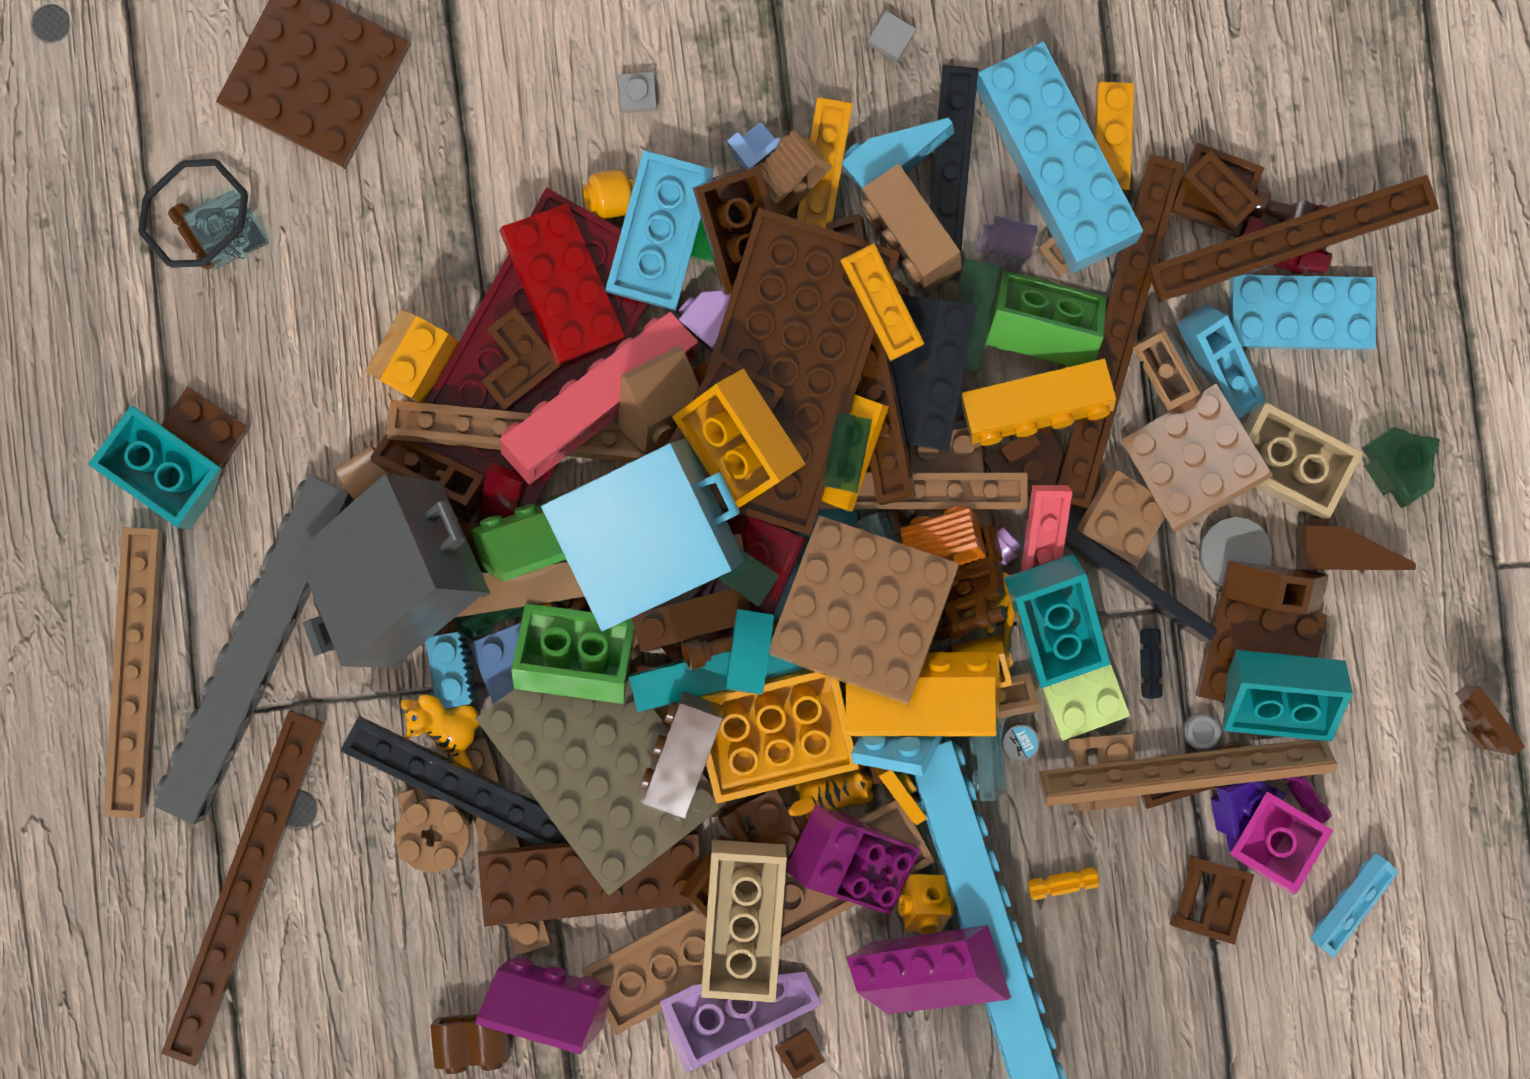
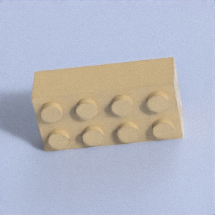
(744, 920)

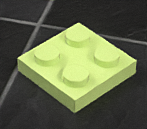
(1085, 702)

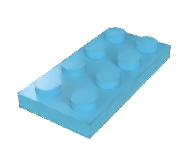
(658, 231)
(1304, 312)

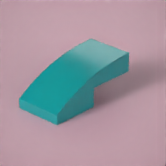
(749, 652)

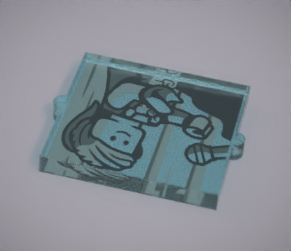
(216, 219)

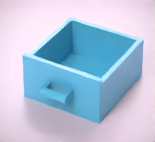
(645, 533)

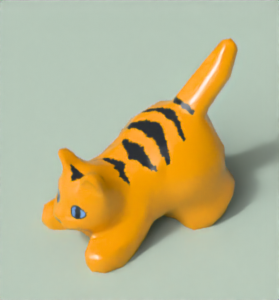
(447, 728)
(833, 792)

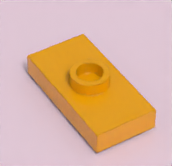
(903, 790)

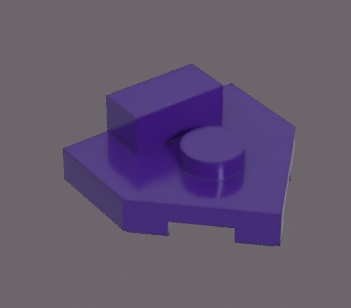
(1236, 806)

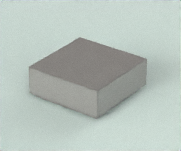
(891, 36)

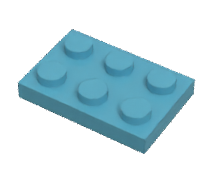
(896, 753)

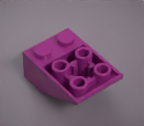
(851, 860)

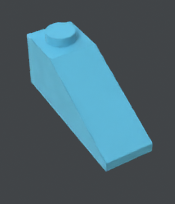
(907, 147)
(1221, 357)

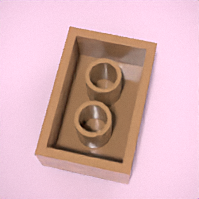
(911, 229)

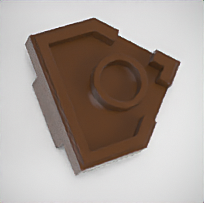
(1035, 455)

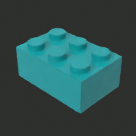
(1057, 620)

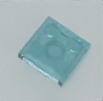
(990, 775)

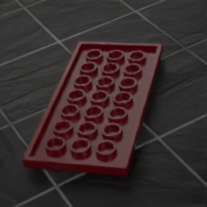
(480, 354)

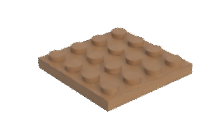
(863, 609)

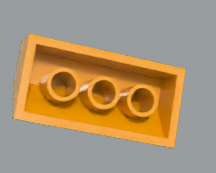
(952, 698)

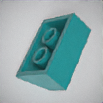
(157, 468)
(1286, 695)

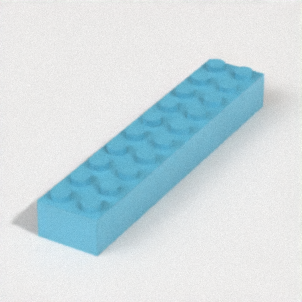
(982, 901)

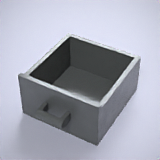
(391, 571)

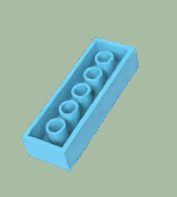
(1058, 157)

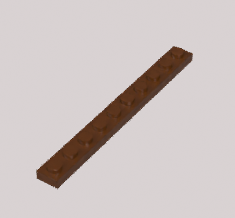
(1122, 321)
(243, 888)

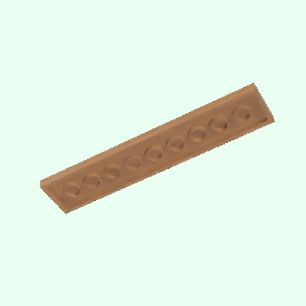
(673, 953)

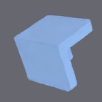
(753, 146)

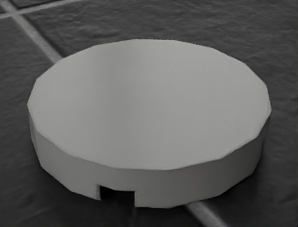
(1233, 540)

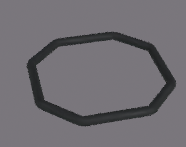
(220, 246)

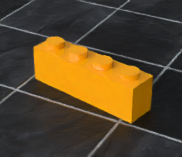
(1038, 402)

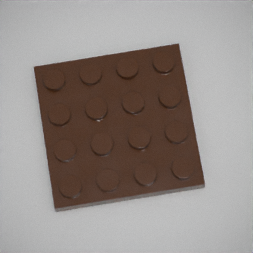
(314, 75)

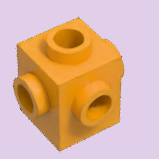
(925, 903)

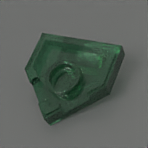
(1402, 464)

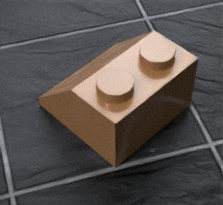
(653, 395)

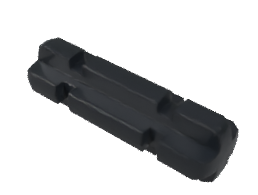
(1151, 663)

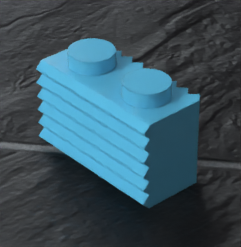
(451, 669)

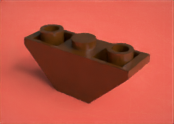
(1275, 587)

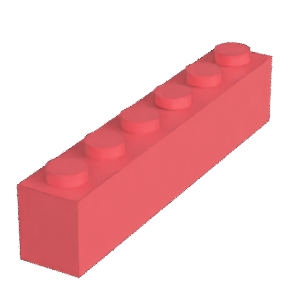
(587, 404)

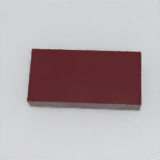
(500, 492)

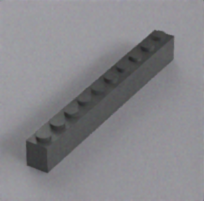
(248, 659)

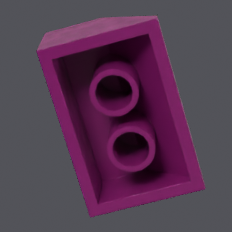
(545, 1005)

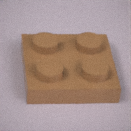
(1122, 518)

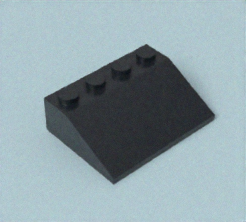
(932, 374)

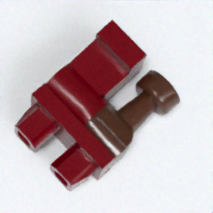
(1313, 262)

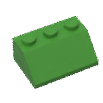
(1046, 320)
(517, 542)
(571, 656)

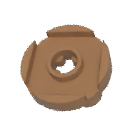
(415, 847)

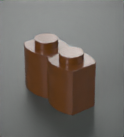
(463, 1043)

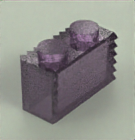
(1006, 243)

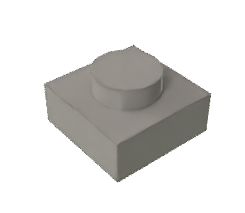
(637, 92)

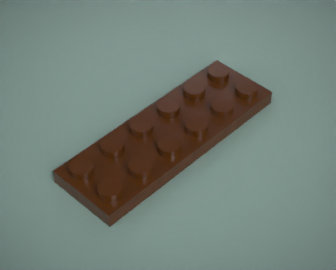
(556, 884)

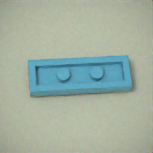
(1353, 904)

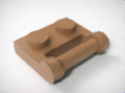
(1108, 749)

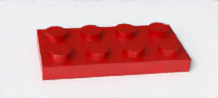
(561, 283)

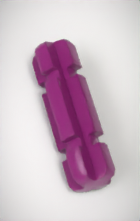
(1308, 798)

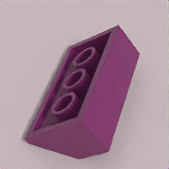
(930, 971)

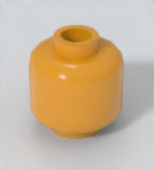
(608, 193)

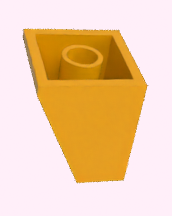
(412, 356)

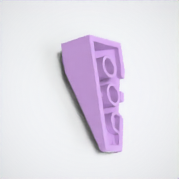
(712, 1026)

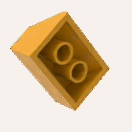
(739, 437)

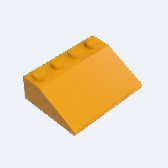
(780, 736)

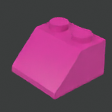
(1281, 843)

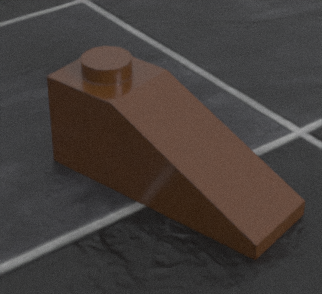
(414, 460)
(1340, 548)
(688, 619)

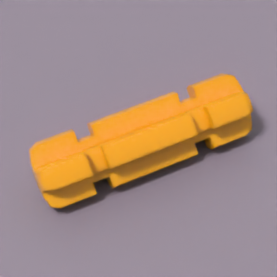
(1063, 883)

